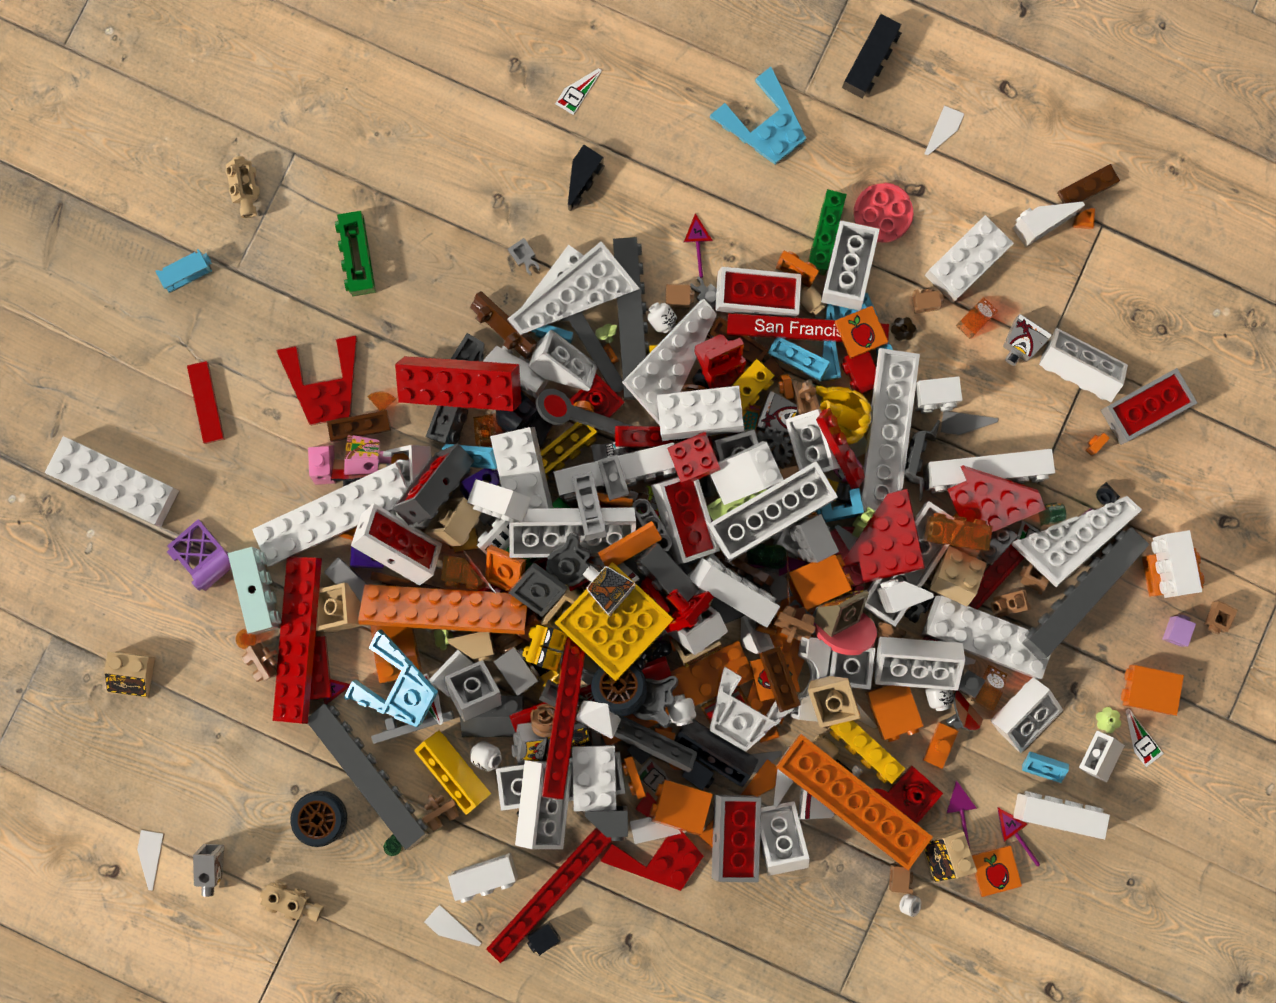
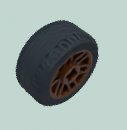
(622, 701)
(316, 832)

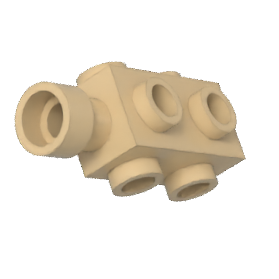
(242, 185)
(285, 897)

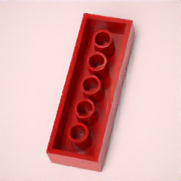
(458, 383)

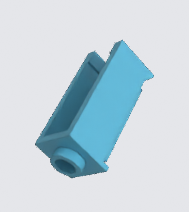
(184, 271)

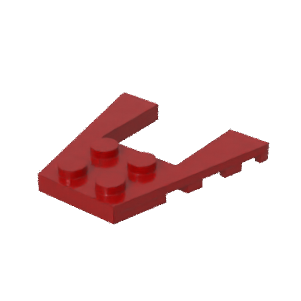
(324, 399)
(671, 863)

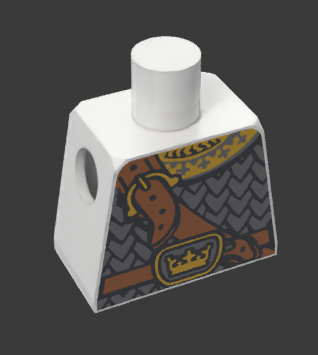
(608, 587)

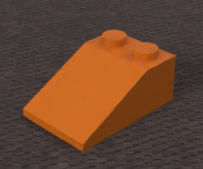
(405, 640)

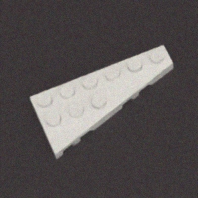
(585, 284)
(671, 360)
(1072, 542)

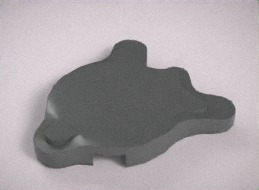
(570, 561)
(657, 699)

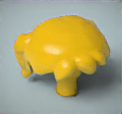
(850, 409)

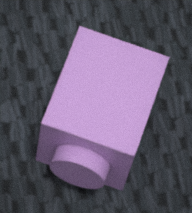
(1179, 630)

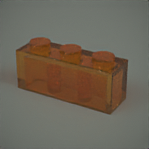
(958, 532)

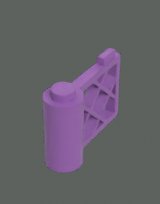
(210, 568)

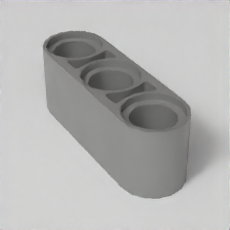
(650, 515)
(340, 573)

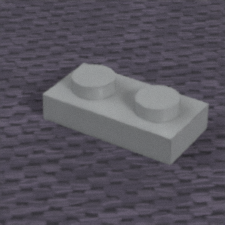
(613, 477)

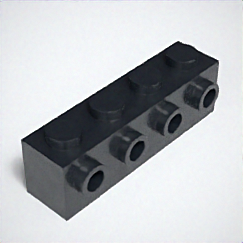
(871, 56)
(712, 749)

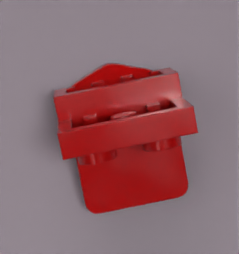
(721, 360)

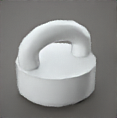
(910, 905)

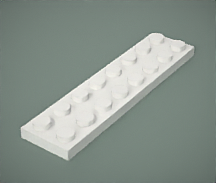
(889, 425)
(329, 515)

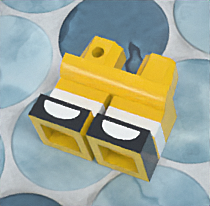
(539, 650)

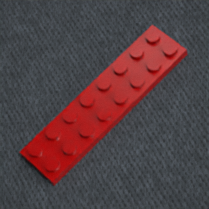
(297, 640)

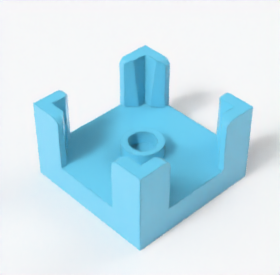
(840, 512)

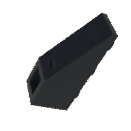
(584, 168)

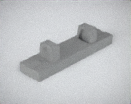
(589, 506)
(392, 730)

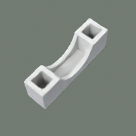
(817, 656)

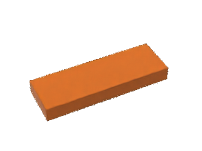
(630, 545)

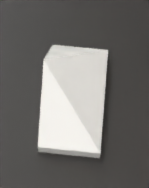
(754, 640)
(598, 717)

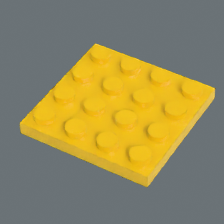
(617, 639)

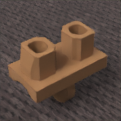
(805, 396)
(1010, 603)
(793, 627)
(263, 660)
(432, 818)

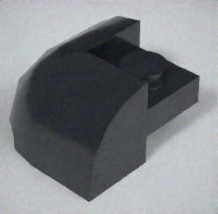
(519, 418)

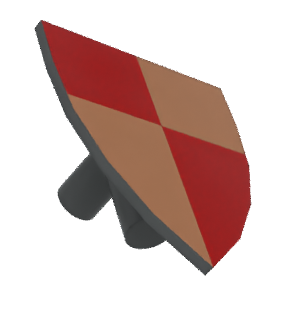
(965, 714)

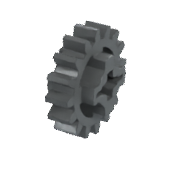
(776, 439)

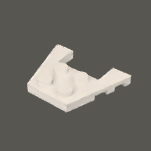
(738, 721)

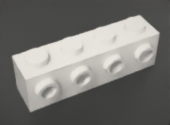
(565, 261)
(498, 501)

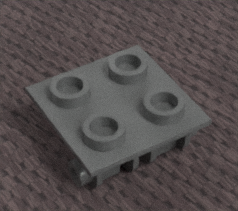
(1000, 541)

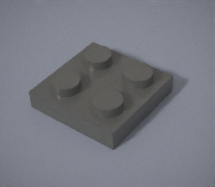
(538, 589)

